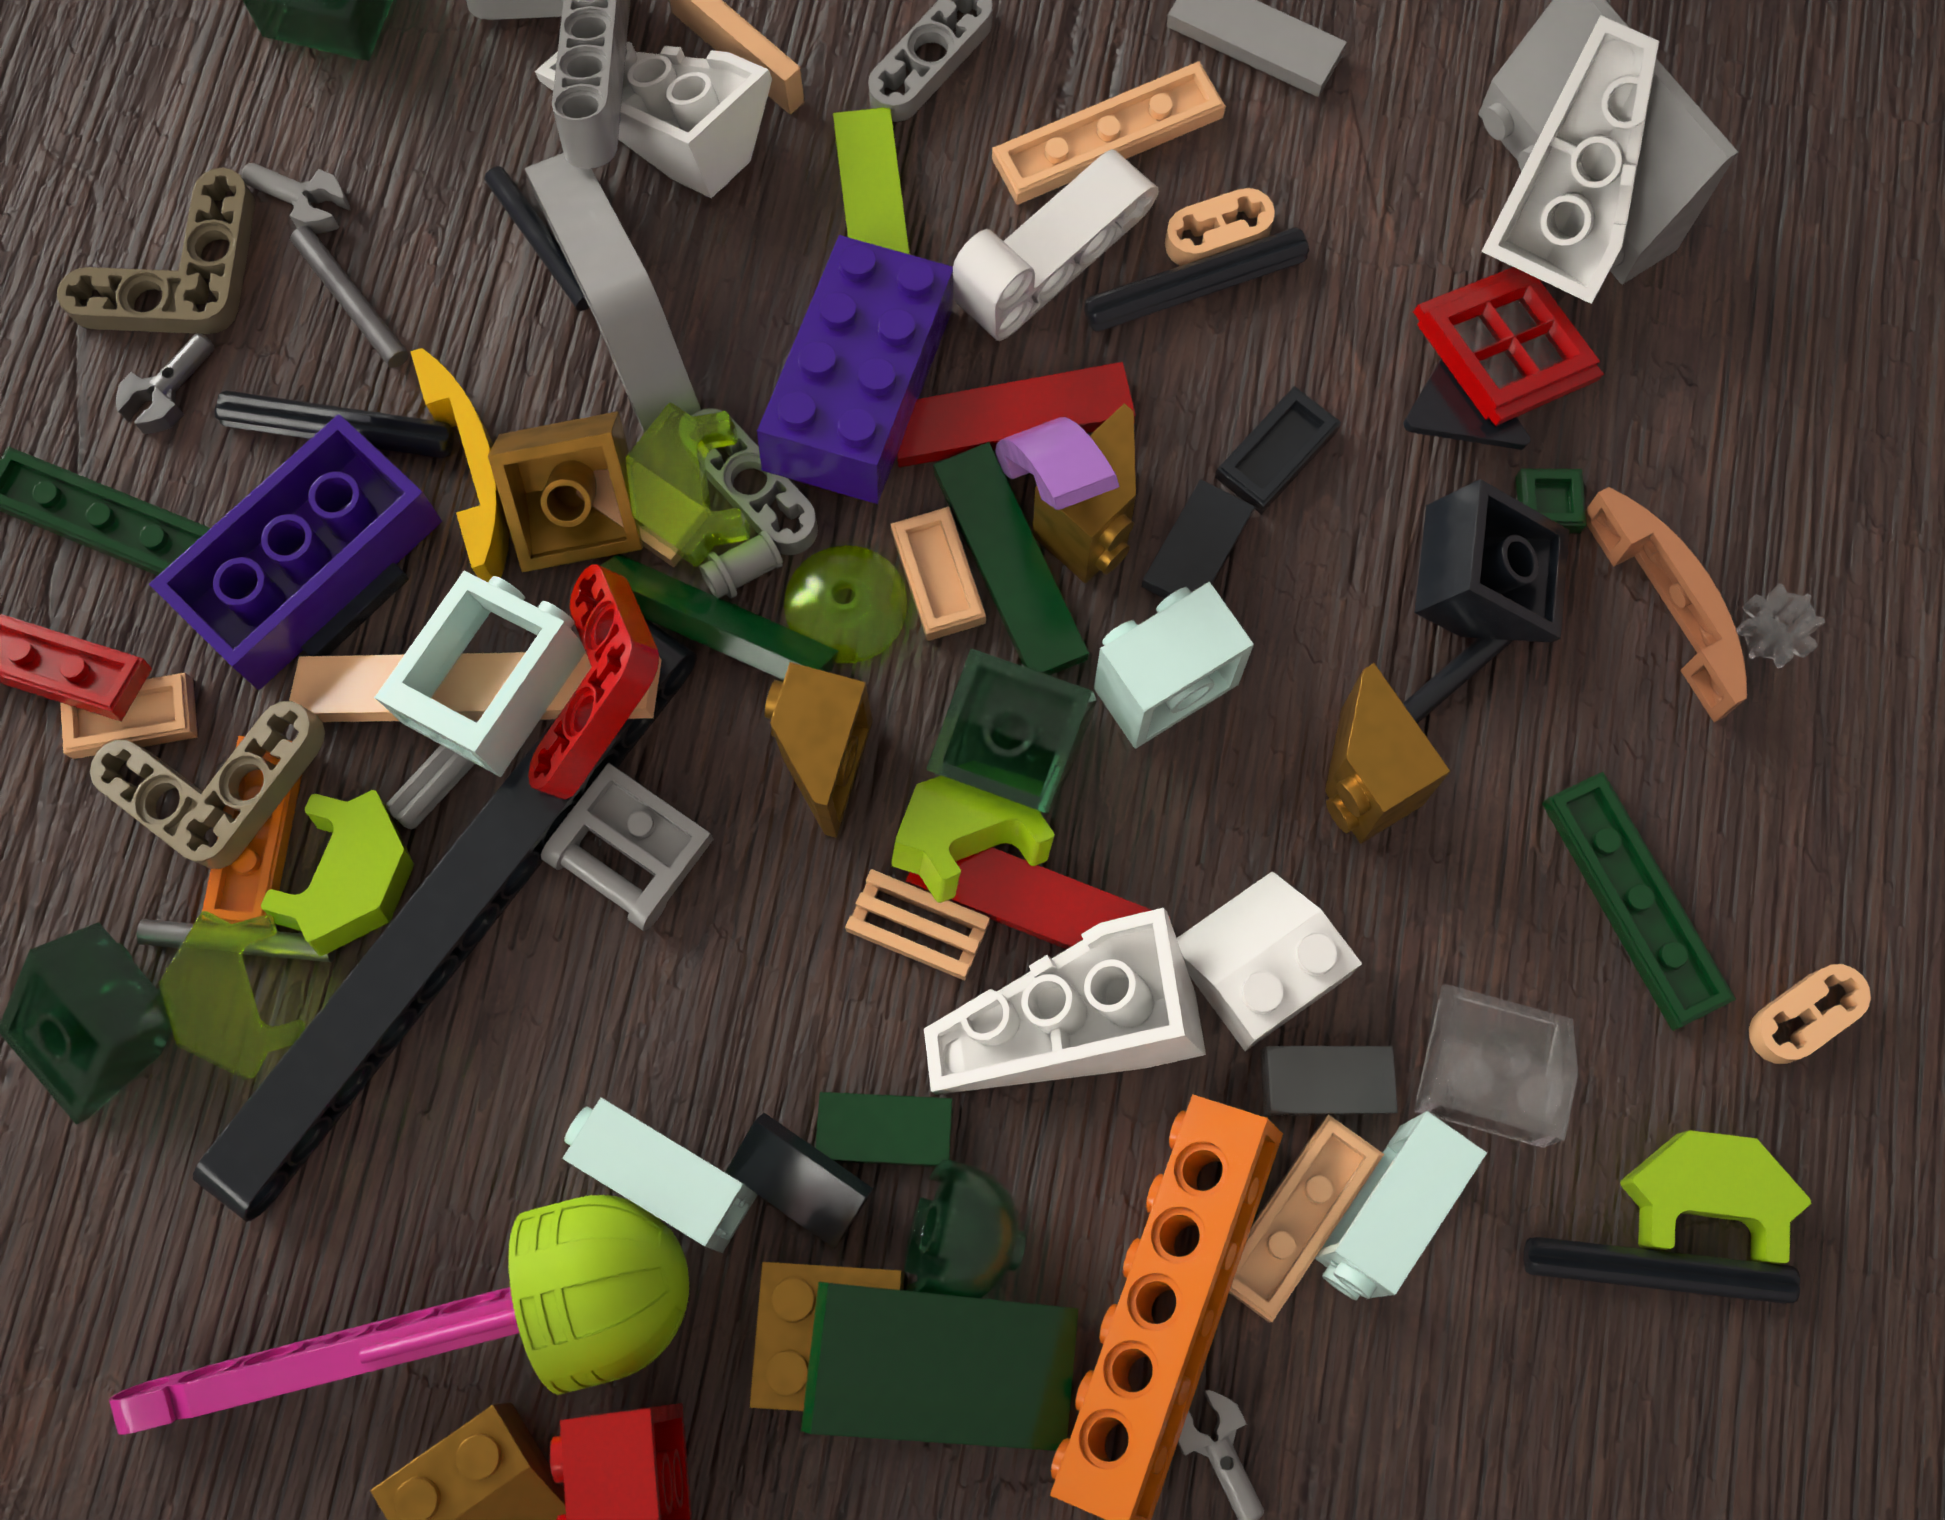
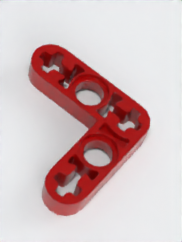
(620, 674)

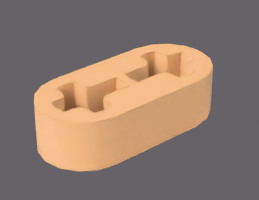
(1218, 225)
(1818, 1025)

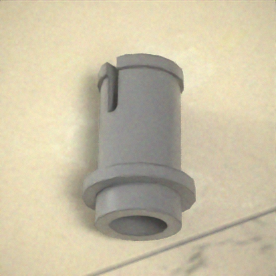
(740, 565)

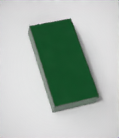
(884, 1129)

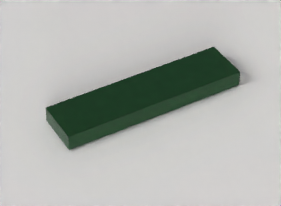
(93, 513)
(1010, 561)
(719, 622)
(1638, 901)

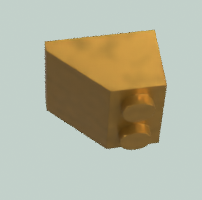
(537, 485)
(1097, 530)
(821, 735)
(1379, 760)
(476, 1474)

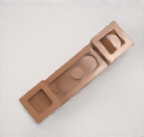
(1630, 531)

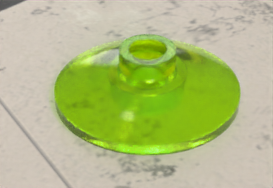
(856, 628)

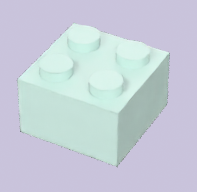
(1171, 662)

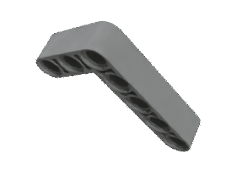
(586, 73)
(614, 288)

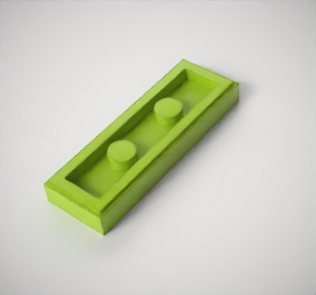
(871, 178)

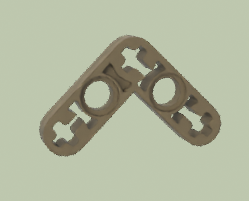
(179, 288)
(203, 809)

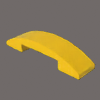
(482, 526)

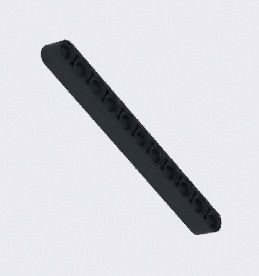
(403, 974)

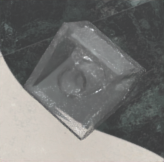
(1499, 1067)

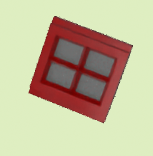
(1508, 344)

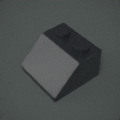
(1492, 567)

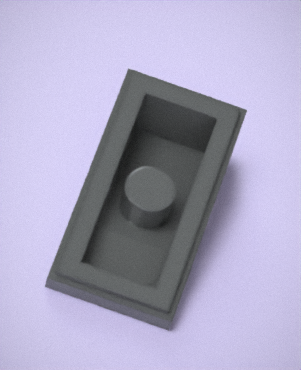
(1328, 1080)

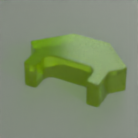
(672, 487)
(213, 999)

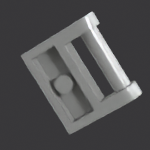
(640, 829)

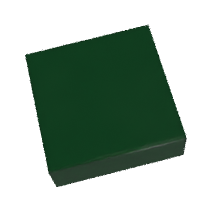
(1555, 495)

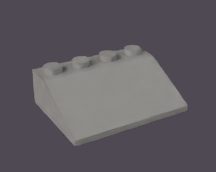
(1680, 146)

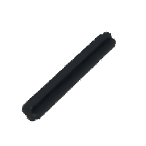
(1196, 279)
(307, 419)
(1661, 1270)

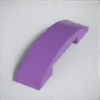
(1061, 458)

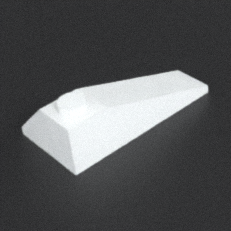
(689, 113)
(1579, 181)
(1091, 1010)

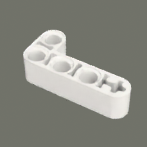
(1014, 278)

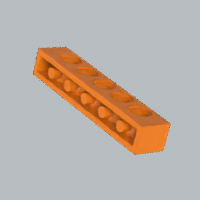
(1180, 1345)

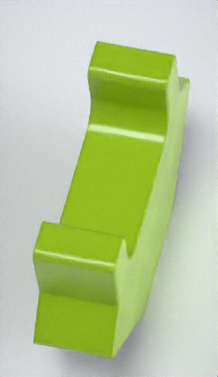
(956, 821)
(356, 878)
(1720, 1180)

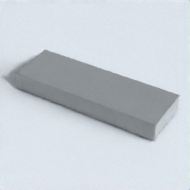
(1261, 39)

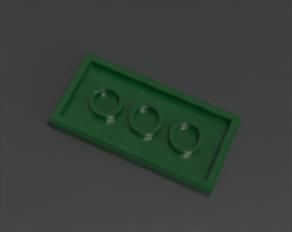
(939, 1368)

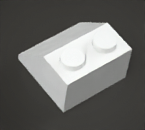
(1265, 958)

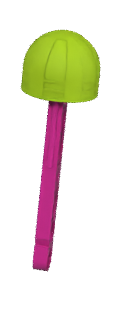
(589, 1292)

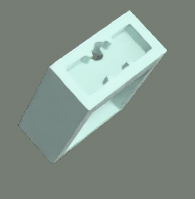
(521, 699)
(658, 1174)
(1399, 1208)

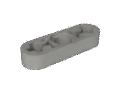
(926, 76)
(789, 499)

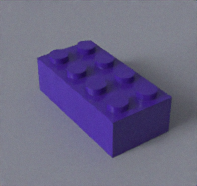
(856, 369)
(297, 551)

